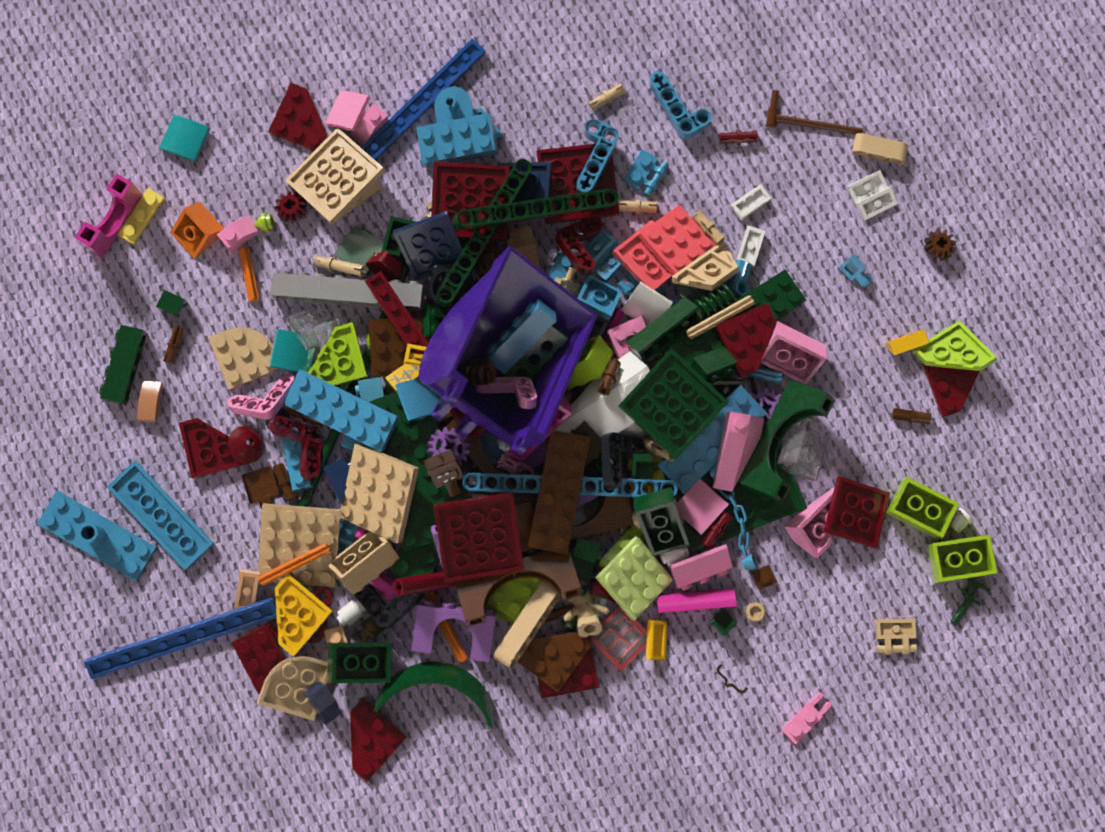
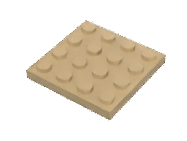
(335, 176)
(378, 492)
(293, 531)

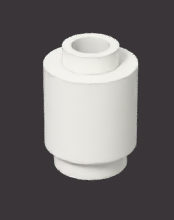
(674, 556)
(351, 613)

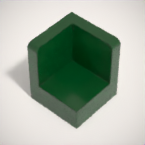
(170, 303)
(642, 466)
(723, 622)

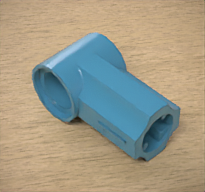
(738, 282)

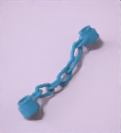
(749, 561)

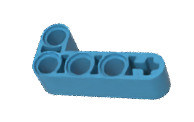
(675, 103)
(594, 160)

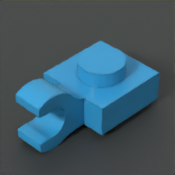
(854, 268)

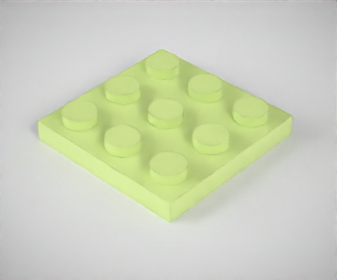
(634, 578)

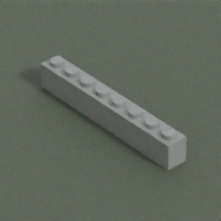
(341, 290)

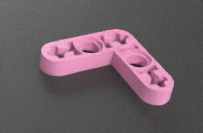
(520, 386)
(266, 407)

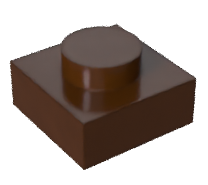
(763, 577)

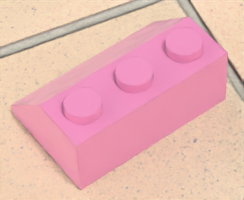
(793, 353)
(701, 567)

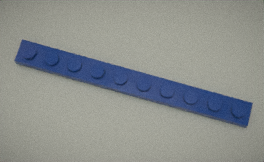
(423, 100)
(181, 638)

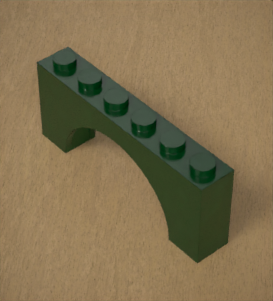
(794, 405)

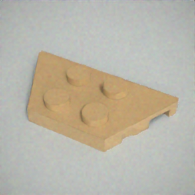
(708, 270)

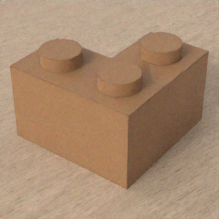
(524, 242)

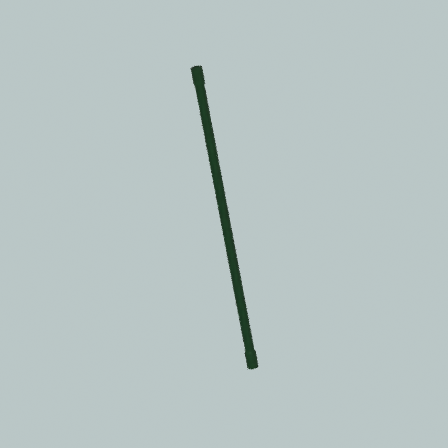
(334, 434)

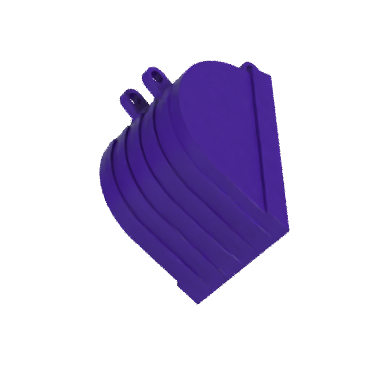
(476, 324)

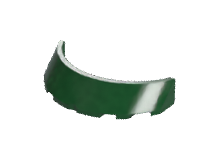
(443, 674)

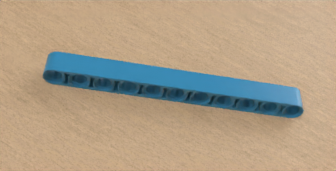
(599, 490)

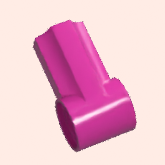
(385, 586)

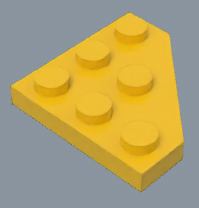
(297, 614)

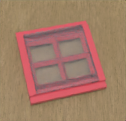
(620, 638)

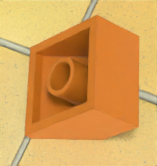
(196, 229)

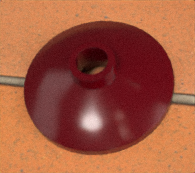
(240, 449)

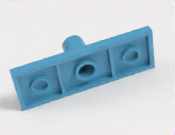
(110, 542)

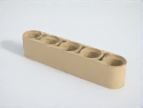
(527, 625)

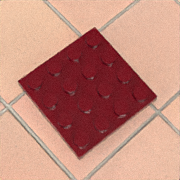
(567, 168)
(467, 187)
(478, 537)

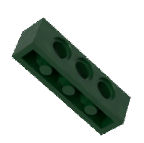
(545, 353)

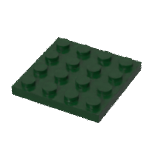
(673, 404)

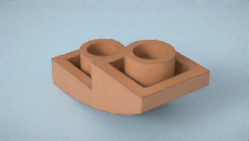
(149, 401)

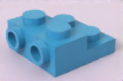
(599, 296)

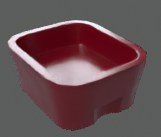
(386, 264)

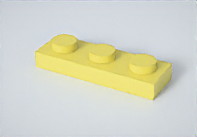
(141, 216)

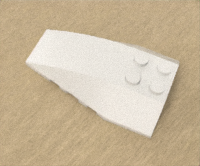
(603, 411)

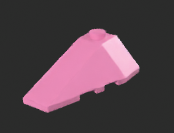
(737, 444)
(809, 524)

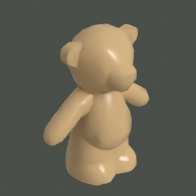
(587, 621)

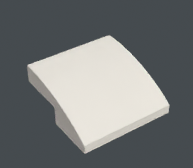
(875, 202)
(646, 303)

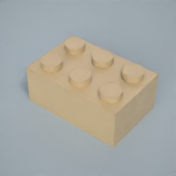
(363, 561)

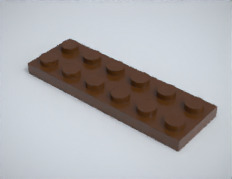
(559, 491)

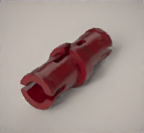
(738, 137)
(717, 530)

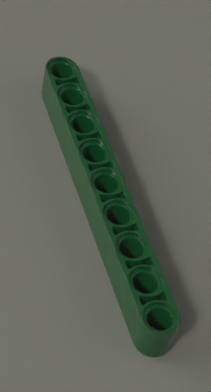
(528, 212)
(479, 240)

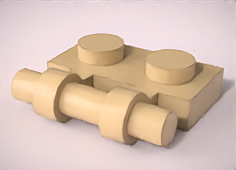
(895, 629)

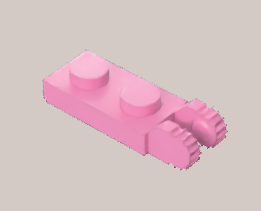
(805, 719)

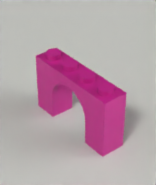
(124, 200)

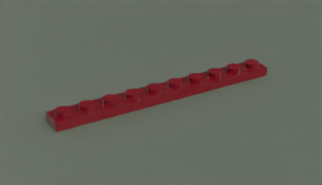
(407, 329)

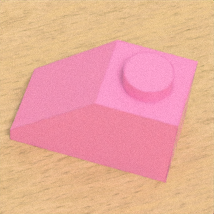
(369, 124)
(238, 233)

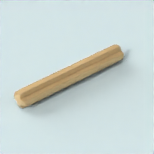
(720, 317)

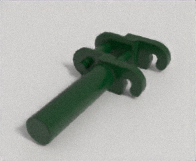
(967, 602)

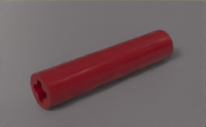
(421, 583)

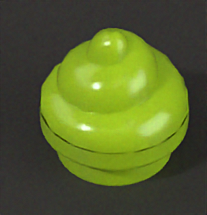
(265, 222)

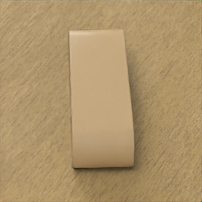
(880, 148)

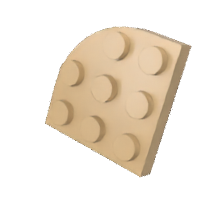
(242, 355)
(287, 683)

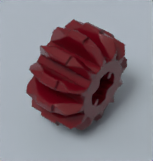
(297, 208)

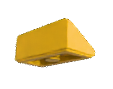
(907, 342)

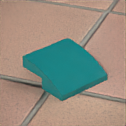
(184, 138)
(290, 353)

